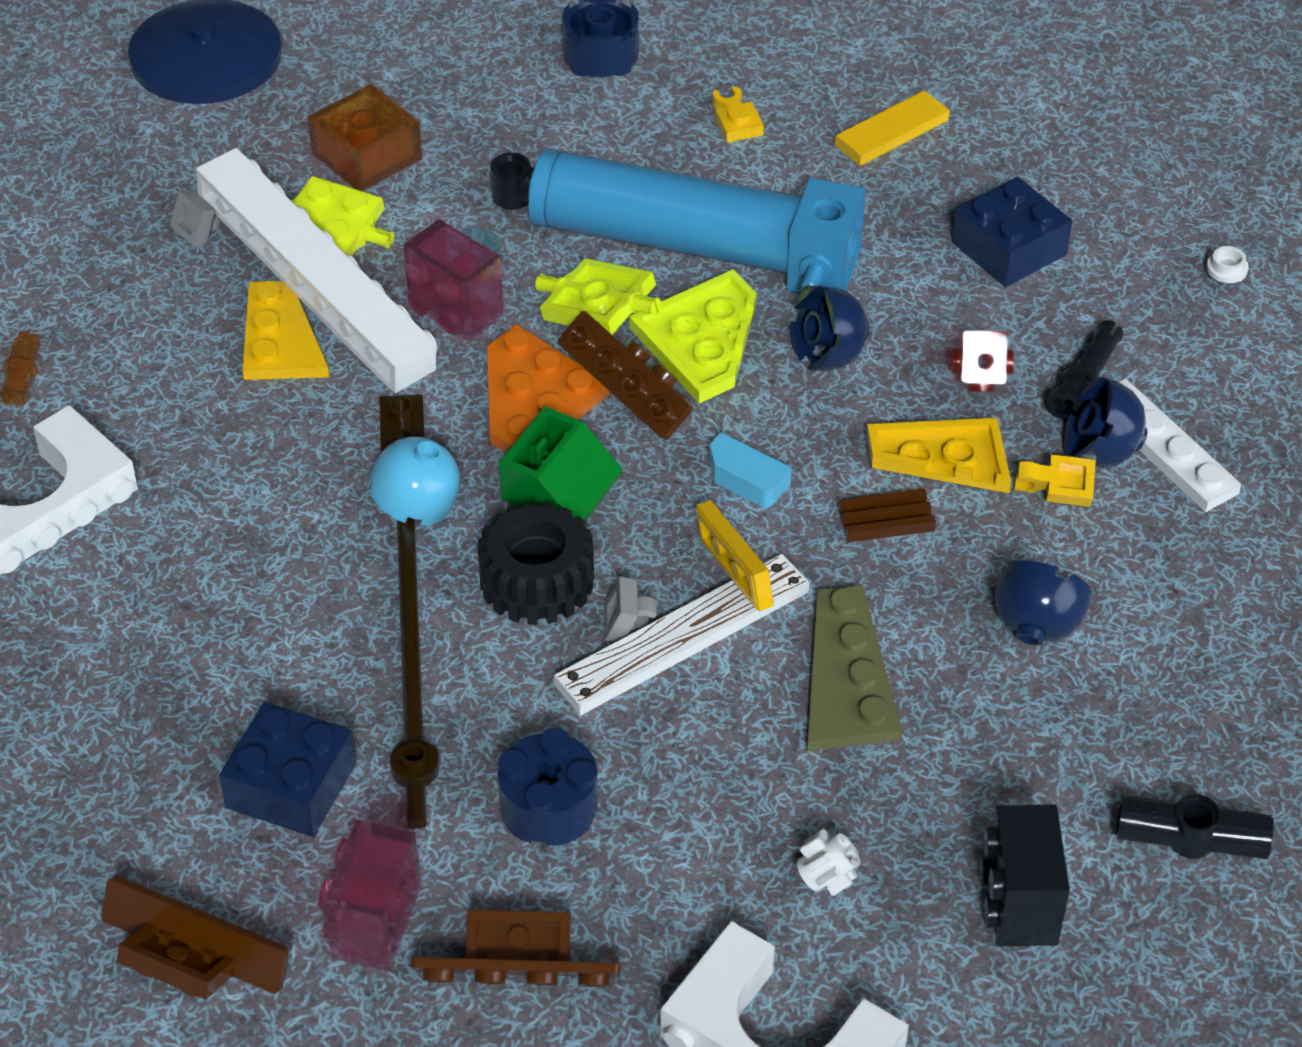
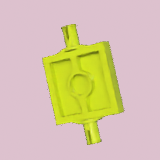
(344, 214)
(600, 289)

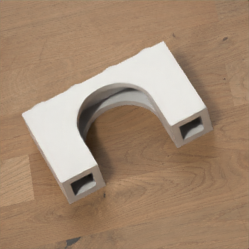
(94, 480)
(727, 978)

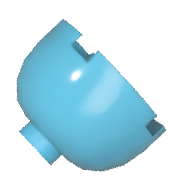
(415, 480)

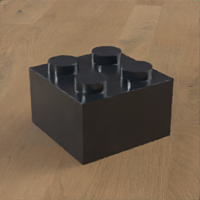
(1024, 875)

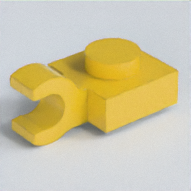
(1065, 479)

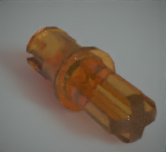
(20, 369)

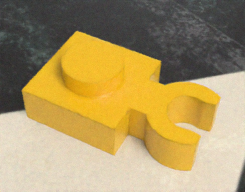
(736, 118)

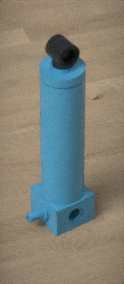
(806, 236)

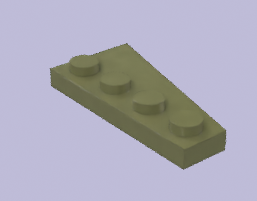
(849, 679)

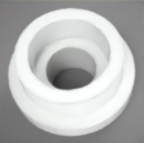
(1227, 265)

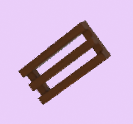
(884, 510)

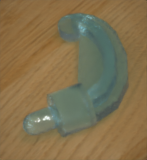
(484, 238)

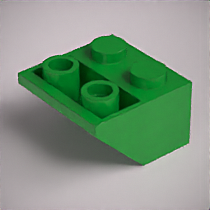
(558, 464)

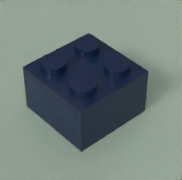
(1011, 231)
(288, 769)

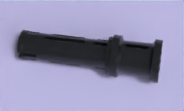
(1090, 364)

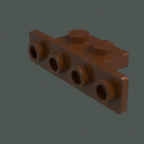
(627, 375)
(188, 944)
(517, 945)

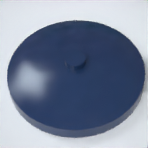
(205, 51)

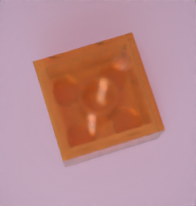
(365, 137)

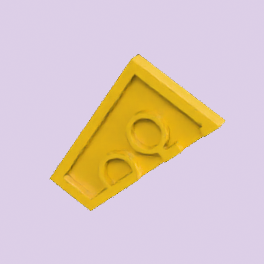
(279, 336)
(943, 450)

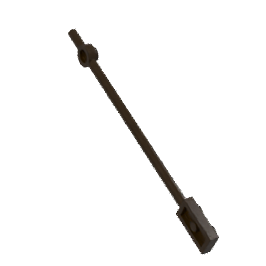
(401, 418)

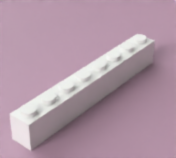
(317, 270)

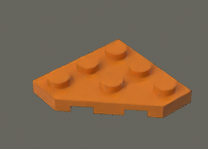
(532, 375)

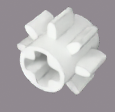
(828, 862)

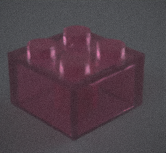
(453, 280)
(371, 894)

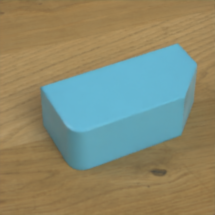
(747, 471)

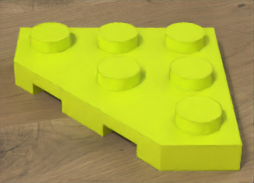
(701, 333)

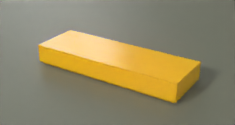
(892, 127)
(734, 556)

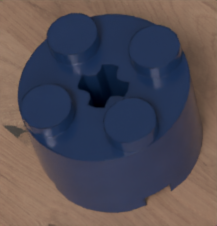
(600, 37)
(548, 788)

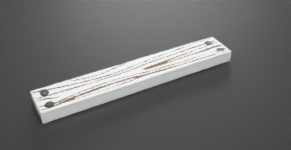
(672, 639)

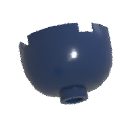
(831, 319)
(1108, 424)
(1040, 603)

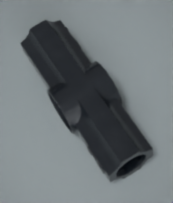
(1195, 827)

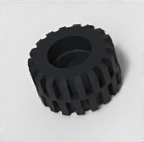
(541, 588)

